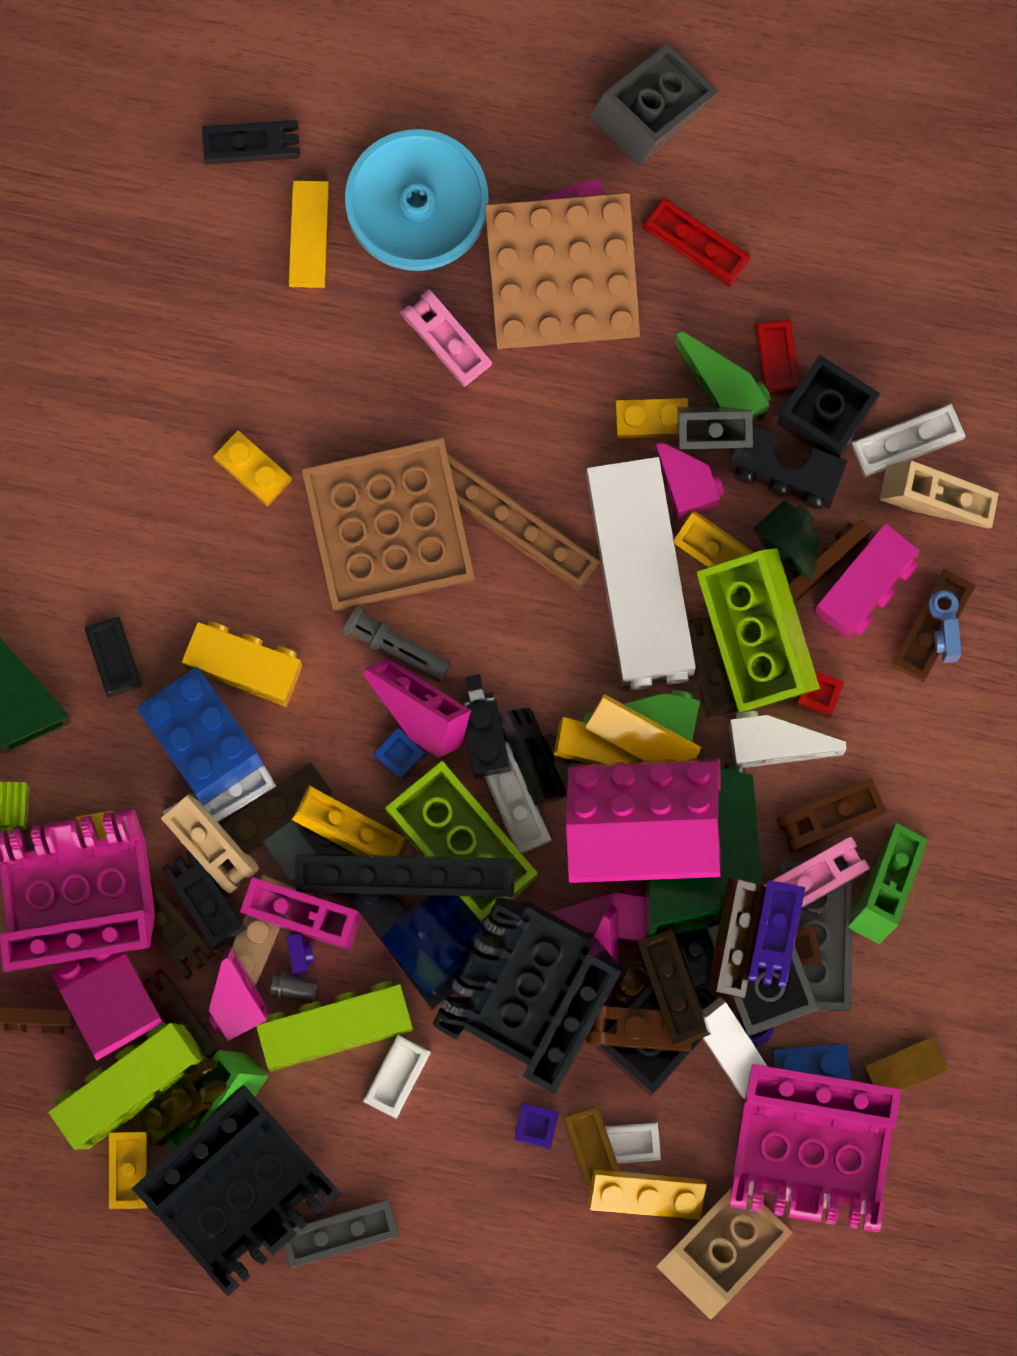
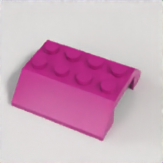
(643, 820)
(75, 891)
(814, 1145)

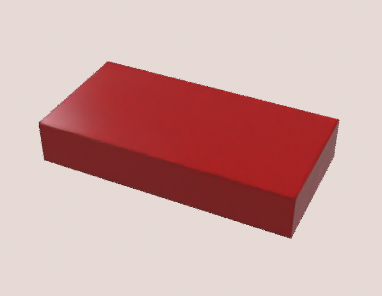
(777, 356)

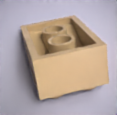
(723, 1253)

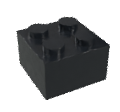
(828, 408)

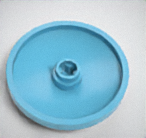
(416, 199)

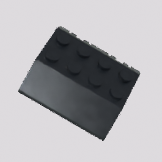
(531, 989)
(234, 1189)

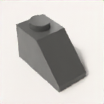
(714, 427)

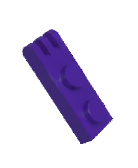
(777, 931)

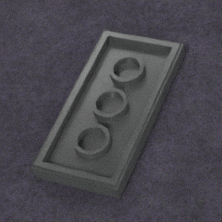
(830, 916)

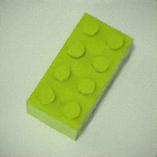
(758, 630)
(448, 822)
(127, 1086)

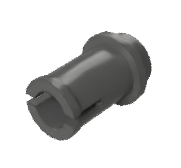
(293, 987)

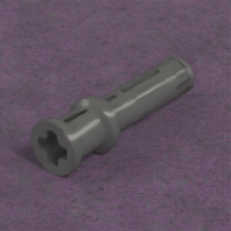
(381, 636)

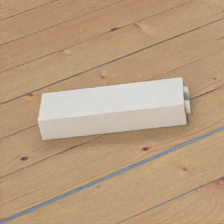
(640, 573)

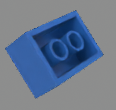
(200, 736)

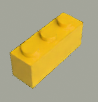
(243, 663)

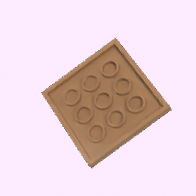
(562, 270)
(388, 525)

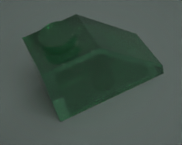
(793, 535)

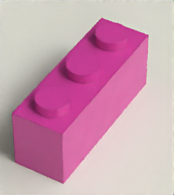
(868, 583)

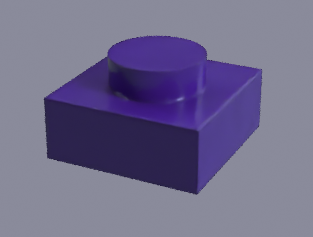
(300, 954)
(536, 1126)

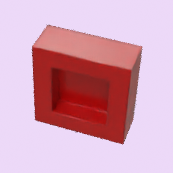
(824, 699)

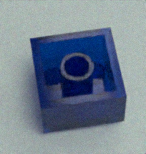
(434, 940)

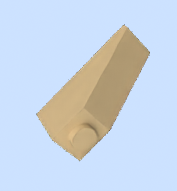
(938, 494)

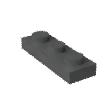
(341, 1234)

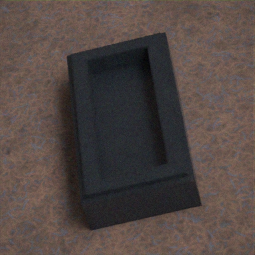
(113, 657)

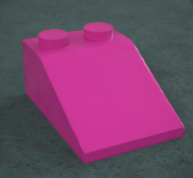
(106, 1001)

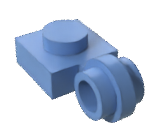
(948, 638)

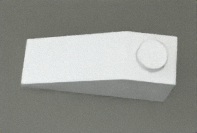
(773, 741)

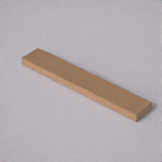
(521, 527)

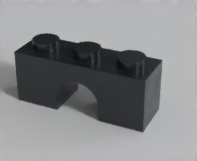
(813, 482)

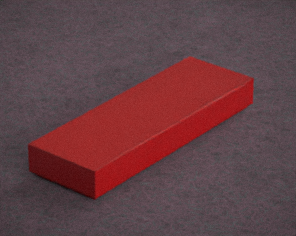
(696, 242)

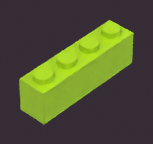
(334, 1027)

